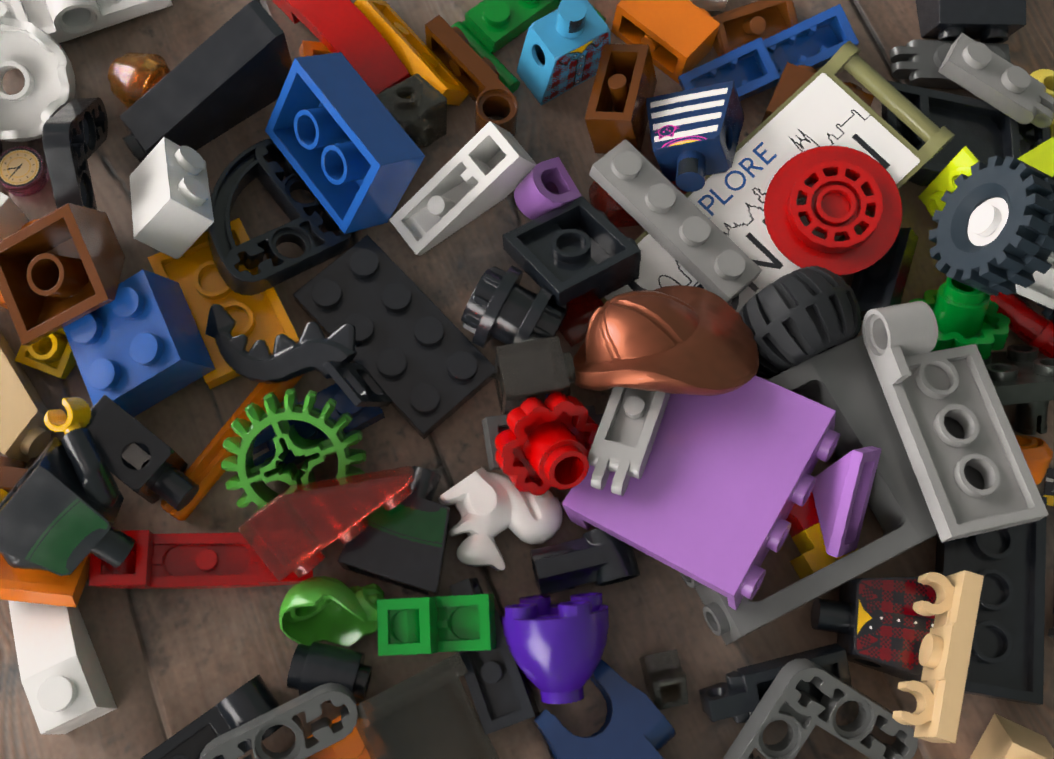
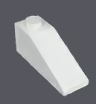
(463, 188)
(58, 667)

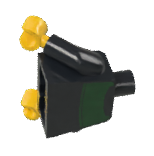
(64, 502)

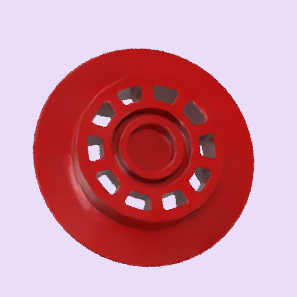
(835, 205)

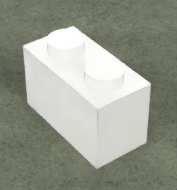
(170, 198)

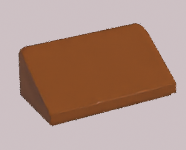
(751, 22)

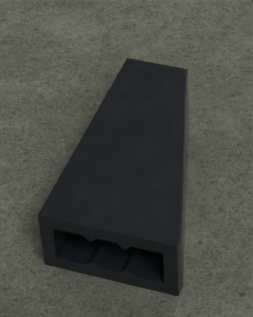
(214, 86)

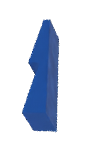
(762, 62)

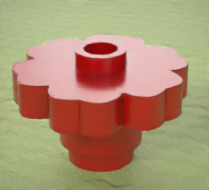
(546, 444)

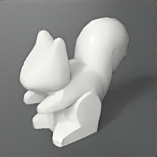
(491, 505)

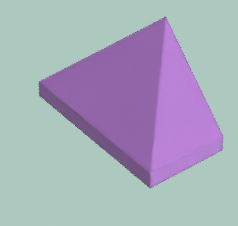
(843, 497)

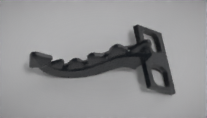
(291, 359)

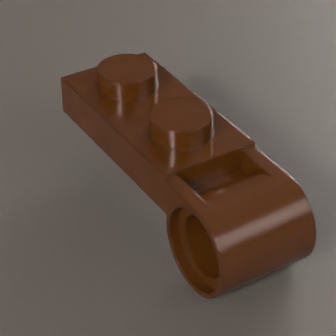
(475, 73)

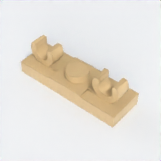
(944, 656)

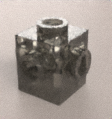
(418, 109)

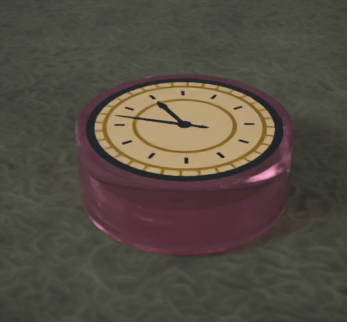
(23, 171)

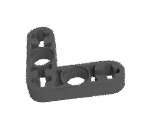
(804, 712)
(324, 733)

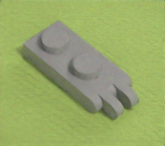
(998, 82)
(626, 436)

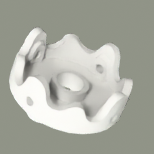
(46, 74)

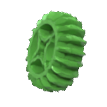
(252, 477)

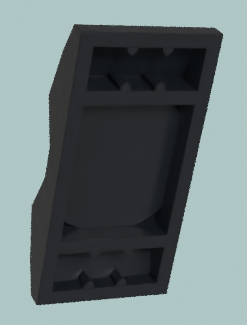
(973, 122)

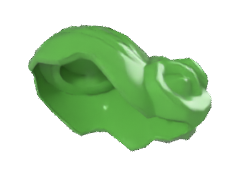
(329, 611)

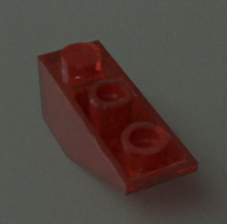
(312, 515)

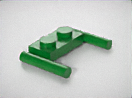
(497, 23)

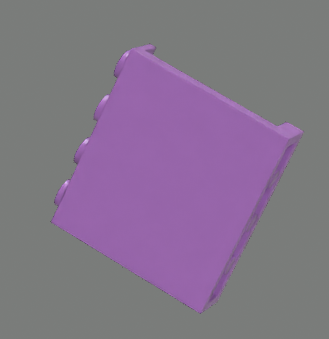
(717, 484)

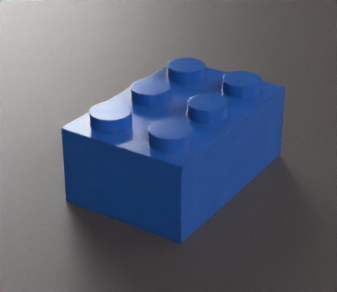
(343, 141)

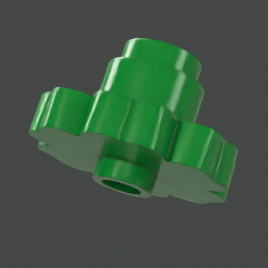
(966, 318)

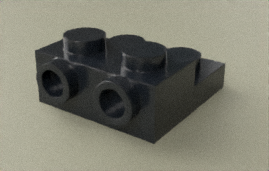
(574, 252)

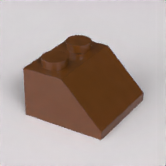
(59, 270)

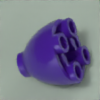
(557, 642)

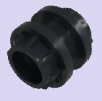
(510, 311)

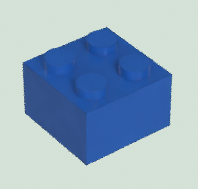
(139, 344)

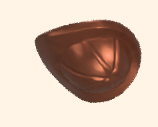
(667, 343)

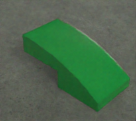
(436, 624)

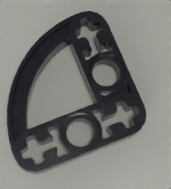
(303, 229)

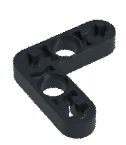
(68, 143)

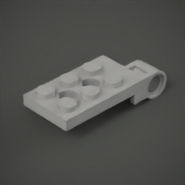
(952, 384)

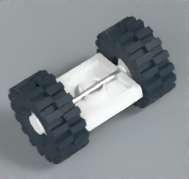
(999, 231)

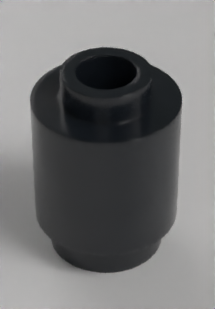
(328, 664)

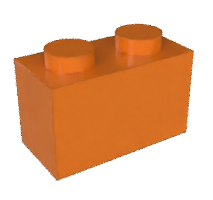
(673, 29)

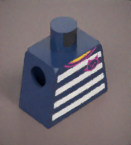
(695, 132)

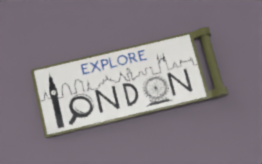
(814, 116)

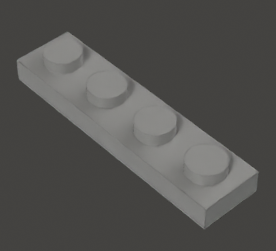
(674, 221)

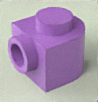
(545, 189)

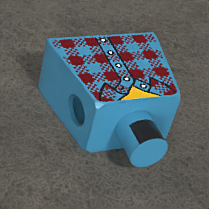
(562, 49)

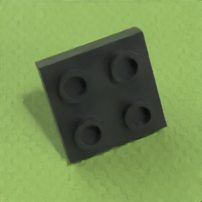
(1024, 379)

